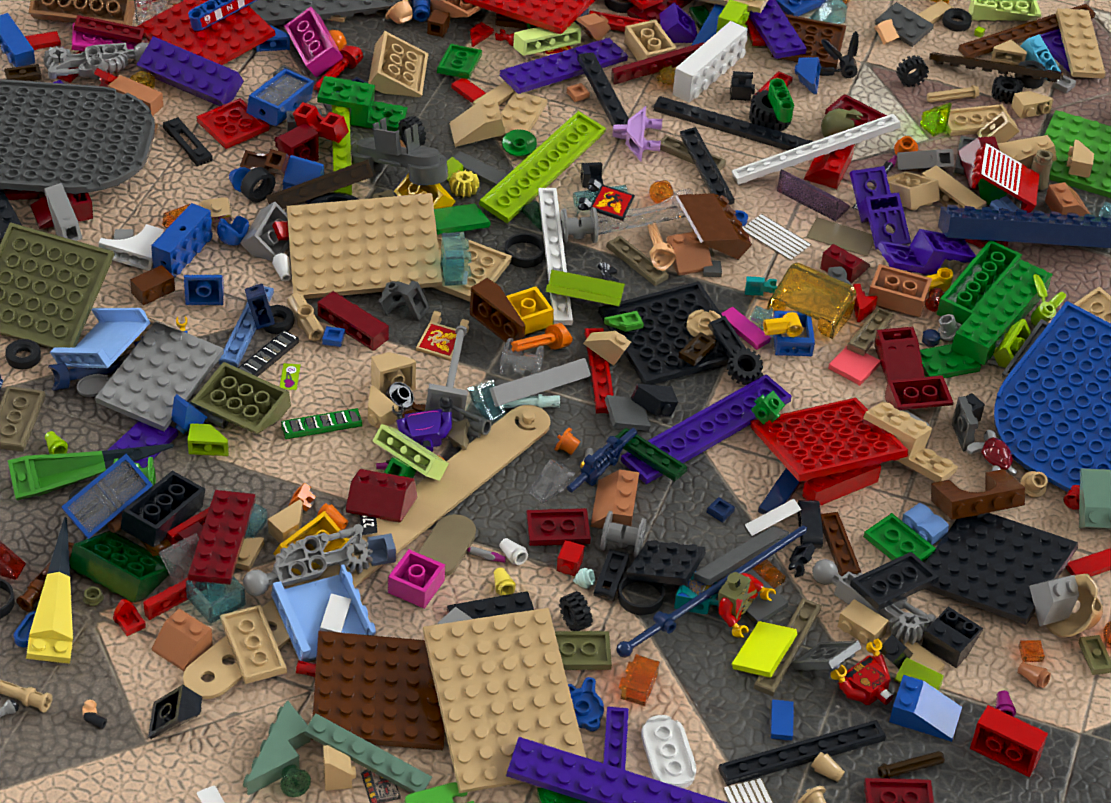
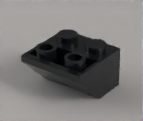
(951, 637)

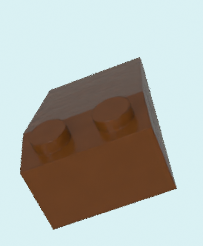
(495, 312)

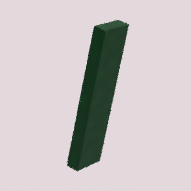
(654, 456)

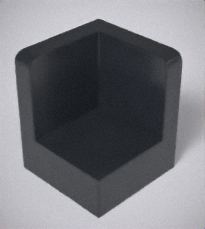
(589, 171)

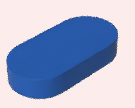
(21, 634)

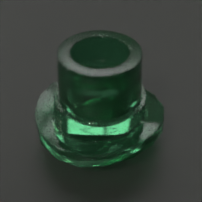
(294, 781)

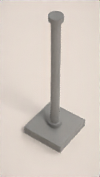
(458, 396)

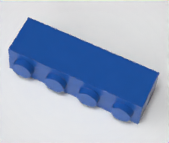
(14, 43)

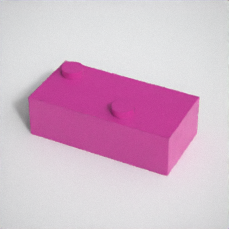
(313, 42)

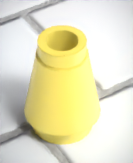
(503, 582)

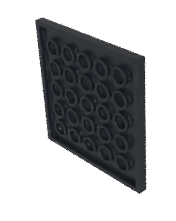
(664, 334)
(994, 561)

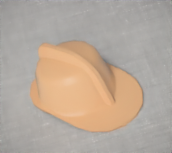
(400, 12)

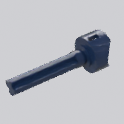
(63, 376)

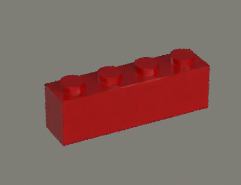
(840, 484)

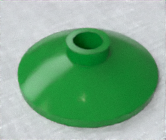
(519, 142)

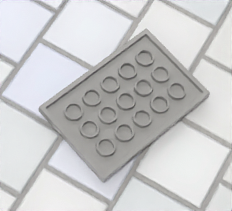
(157, 370)

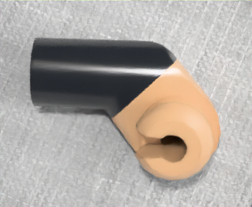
(90, 714)

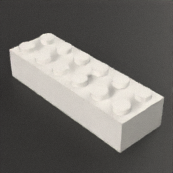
(710, 61)

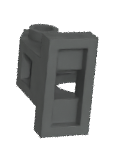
(400, 294)

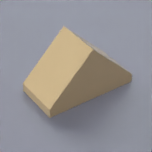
(1008, 53)

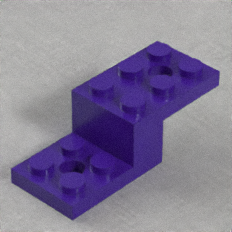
(879, 206)
(926, 252)

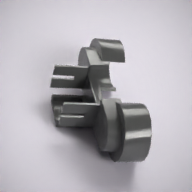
(424, 163)

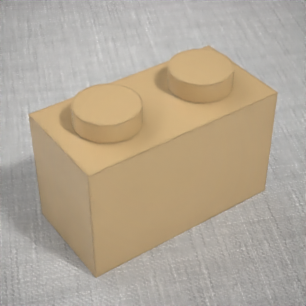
(862, 623)

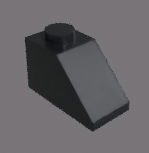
(655, 398)

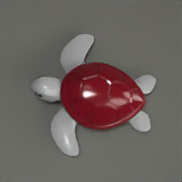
(994, 452)

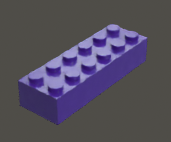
(190, 72)

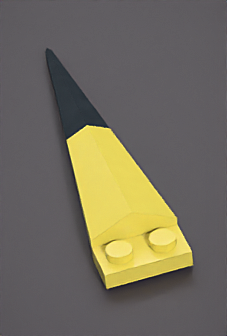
(52, 626)

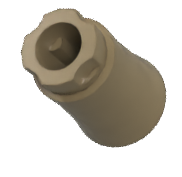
(1042, 165)

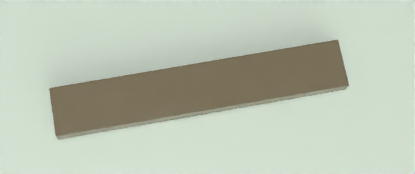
(801, 621)

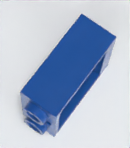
(803, 345)

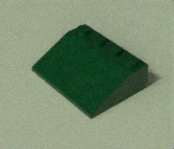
(119, 565)

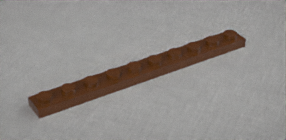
(1017, 34)

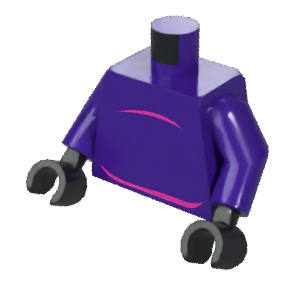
(426, 427)

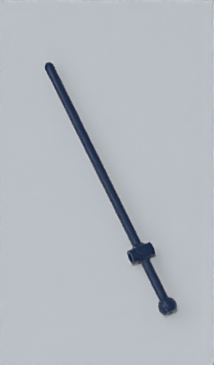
(666, 622)

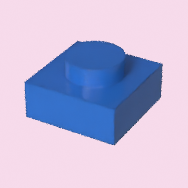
(333, 336)

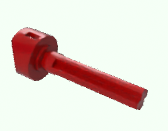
(349, 60)

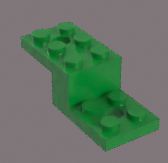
(360, 99)

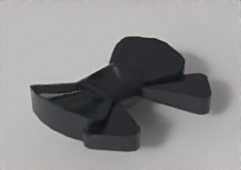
(606, 270)

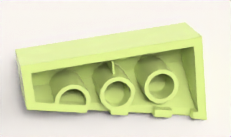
(1004, 10)

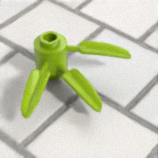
(1046, 310)

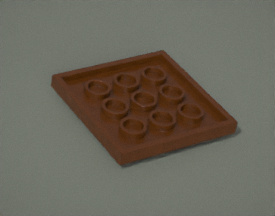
(811, 34)

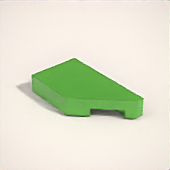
(625, 321)

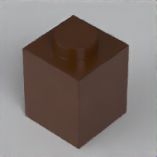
(438, 23)

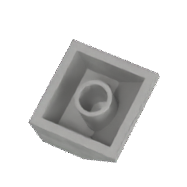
(1054, 599)

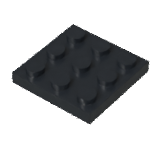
(666, 562)

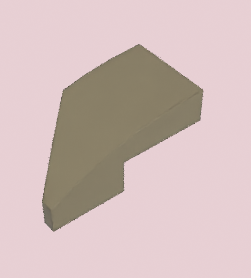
(458, 434)

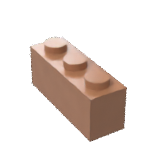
(149, 96)

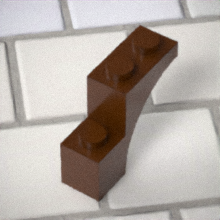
(273, 161)

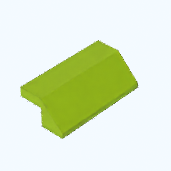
(585, 287)

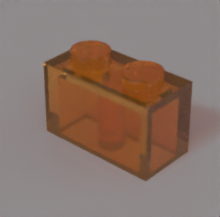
(639, 680)

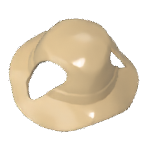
(1088, 613)

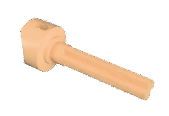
(661, 253)

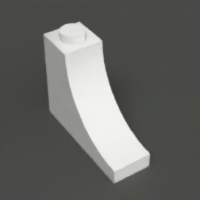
(134, 250)

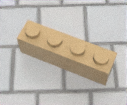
(952, 191)

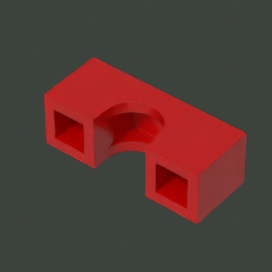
(331, 127)

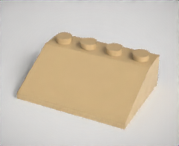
(398, 67)

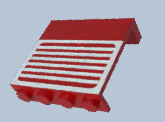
(1007, 175)

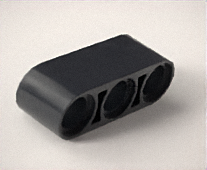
(811, 518)

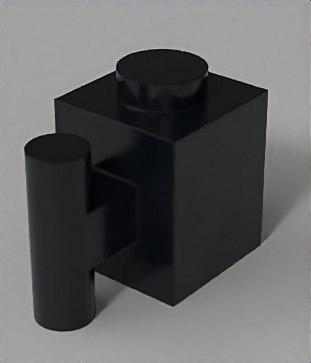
(741, 86)

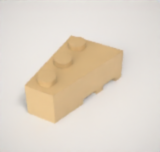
(1026, 149)

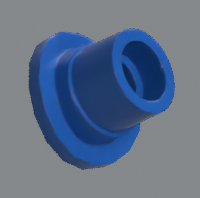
(236, 177)

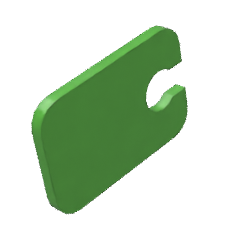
(437, 794)

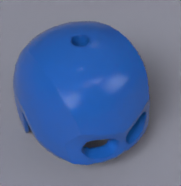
(232, 233)

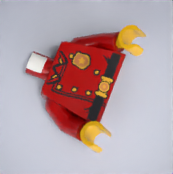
(867, 679)

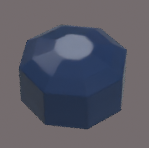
(931, 337)

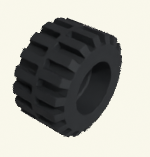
(763, 114)

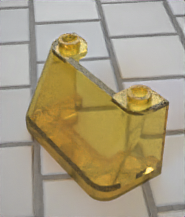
(815, 296)

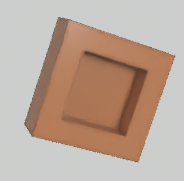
(578, 92)

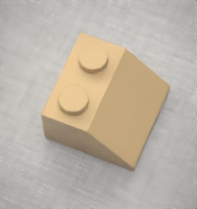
(392, 368)

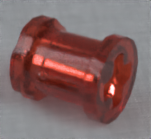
(934, 299)

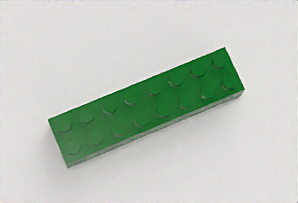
(999, 311)

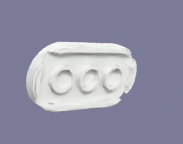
(668, 751)

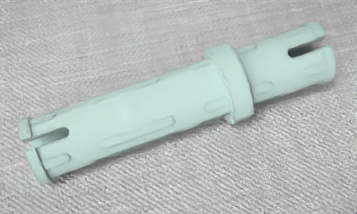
(539, 401)

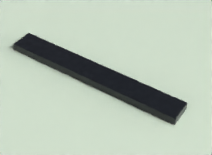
(801, 752)

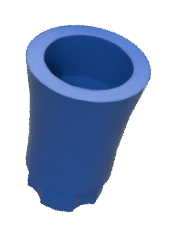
(421, 9)

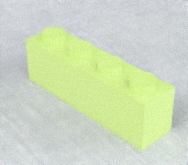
(541, 40)
(410, 452)

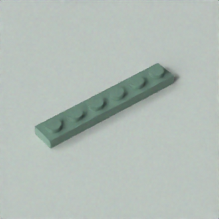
(367, 755)

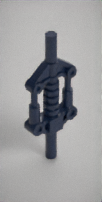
(601, 459)

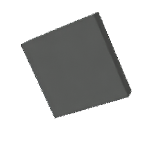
(626, 413)

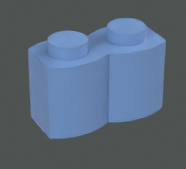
(926, 523)

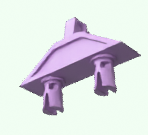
(634, 133)

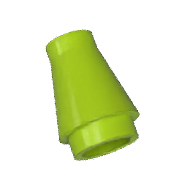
(55, 444)

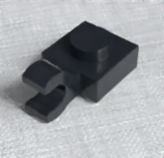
(801, 555)

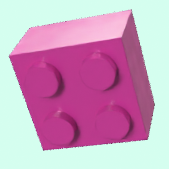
(416, 578)

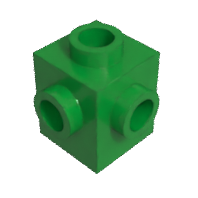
(767, 407)

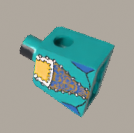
(690, 591)

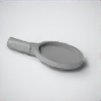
(92, 385)

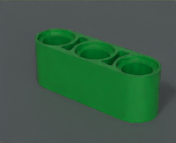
(781, 100)

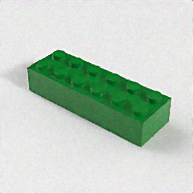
(977, 281)

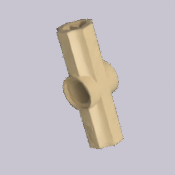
(305, 316)

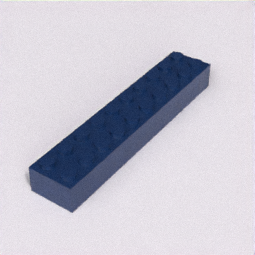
(1025, 226)

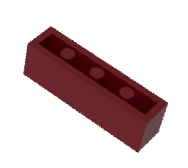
(355, 321)

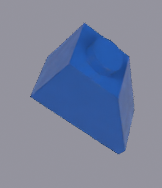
(278, 42)
(809, 72)
(185, 413)

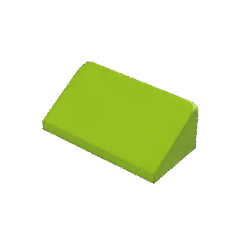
(920, 672)

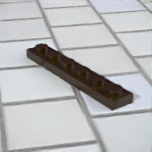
(322, 185)

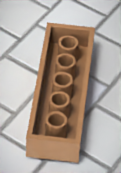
(67, 10)

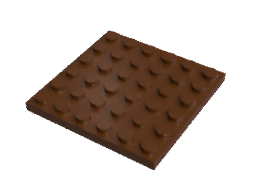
(378, 689)

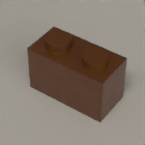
(152, 285)

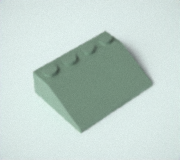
(1095, 499)

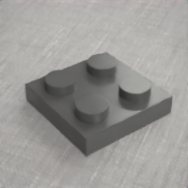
(964, 423)

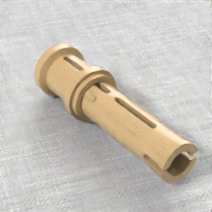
(27, 696)

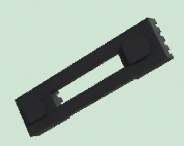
(198, 155)

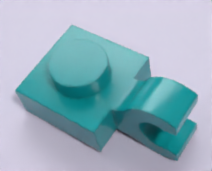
(758, 285)

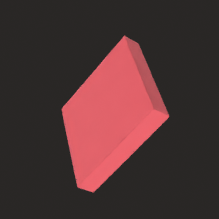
(854, 366)

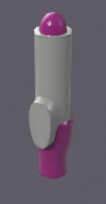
(492, 556)

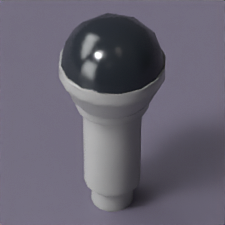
(10, 707)

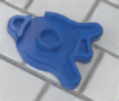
(587, 705)

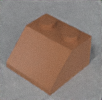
(1064, 200)
(689, 252)
(182, 639)

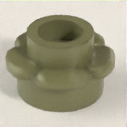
(93, 596)

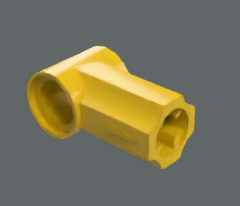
(942, 279)
(788, 324)

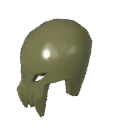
(838, 121)

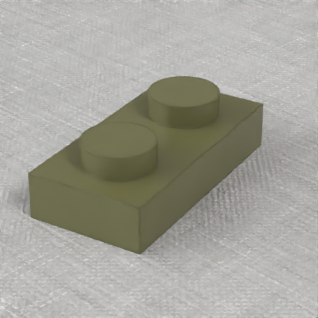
(1095, 654)

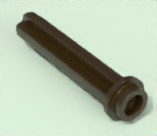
(909, 765)

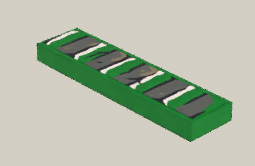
(321, 423)

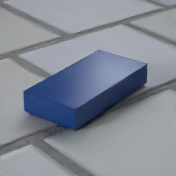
(782, 719)

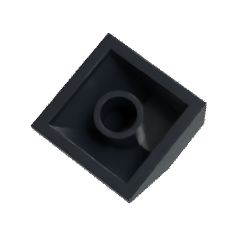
(174, 710)

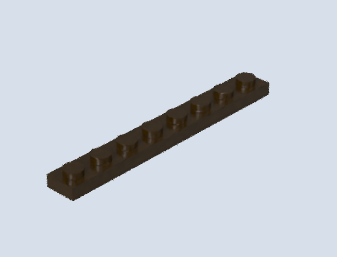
(1003, 68)

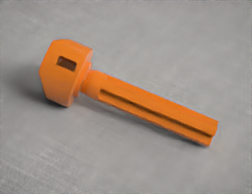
(555, 336)

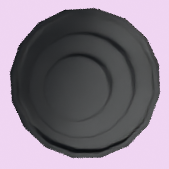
(400, 393)

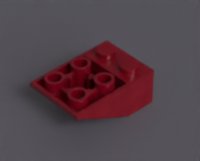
(80, 203)
(899, 353)

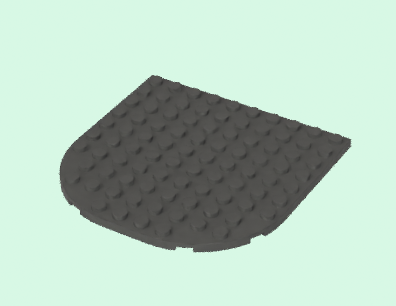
(70, 136)

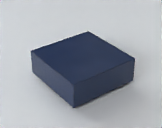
(720, 509)

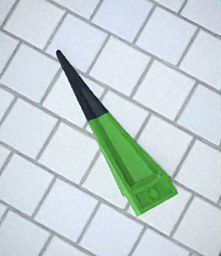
(46, 473)

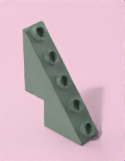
(278, 749)

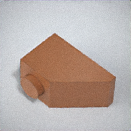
(594, 26)

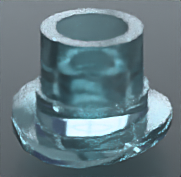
(760, 314)

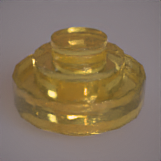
(666, 75)
(144, 78)

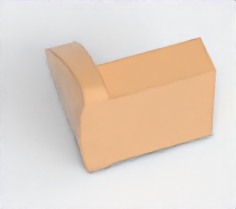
(886, 31)

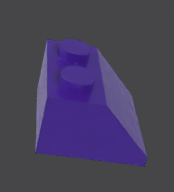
(678, 25)

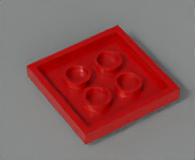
(231, 123)

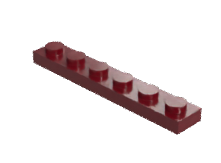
(651, 65)

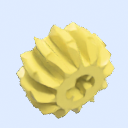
(464, 183)

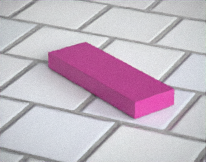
(746, 329)

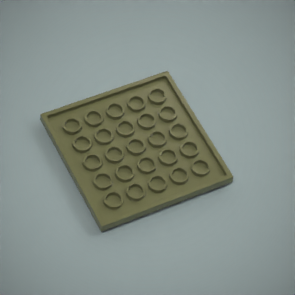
(48, 285)

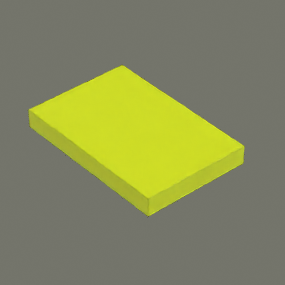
(764, 649)

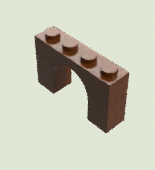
(1000, 493)

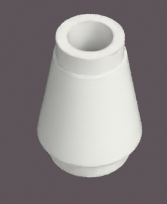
(283, 266)
(515, 553)

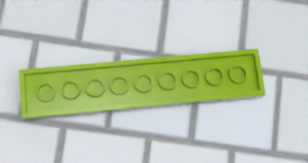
(542, 166)

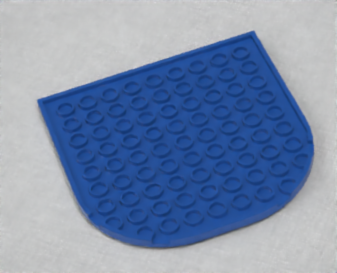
(1059, 399)

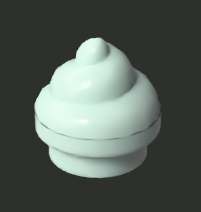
(585, 578)

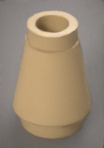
(828, 767)

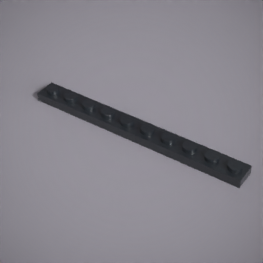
(728, 124)

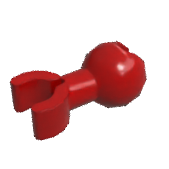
(503, 36)

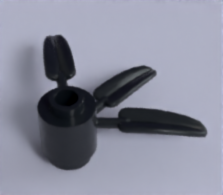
(847, 63)

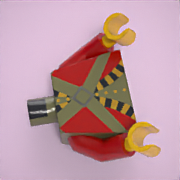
(736, 598)

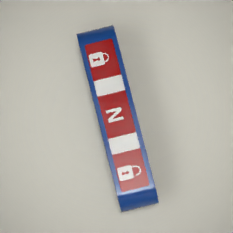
(214, 11)

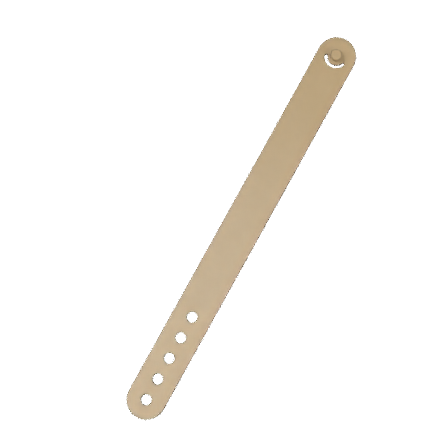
(435, 498)

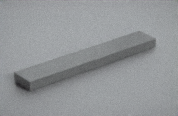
(540, 382)

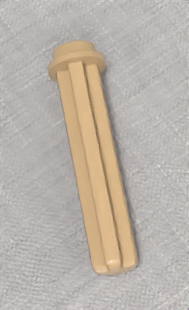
(972, 91)

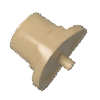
(1034, 483)
(814, 795)

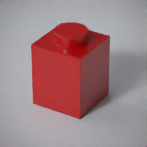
(570, 558)

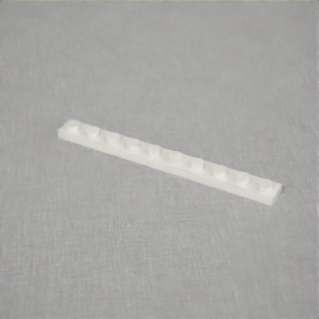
(816, 148)
(554, 251)

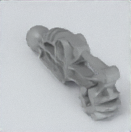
(105, 57)
(298, 557)
(902, 624)

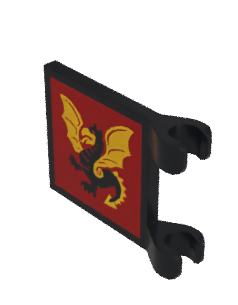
(607, 200)

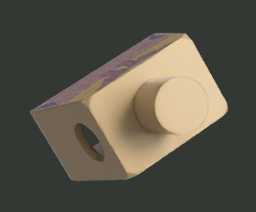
(219, 208)

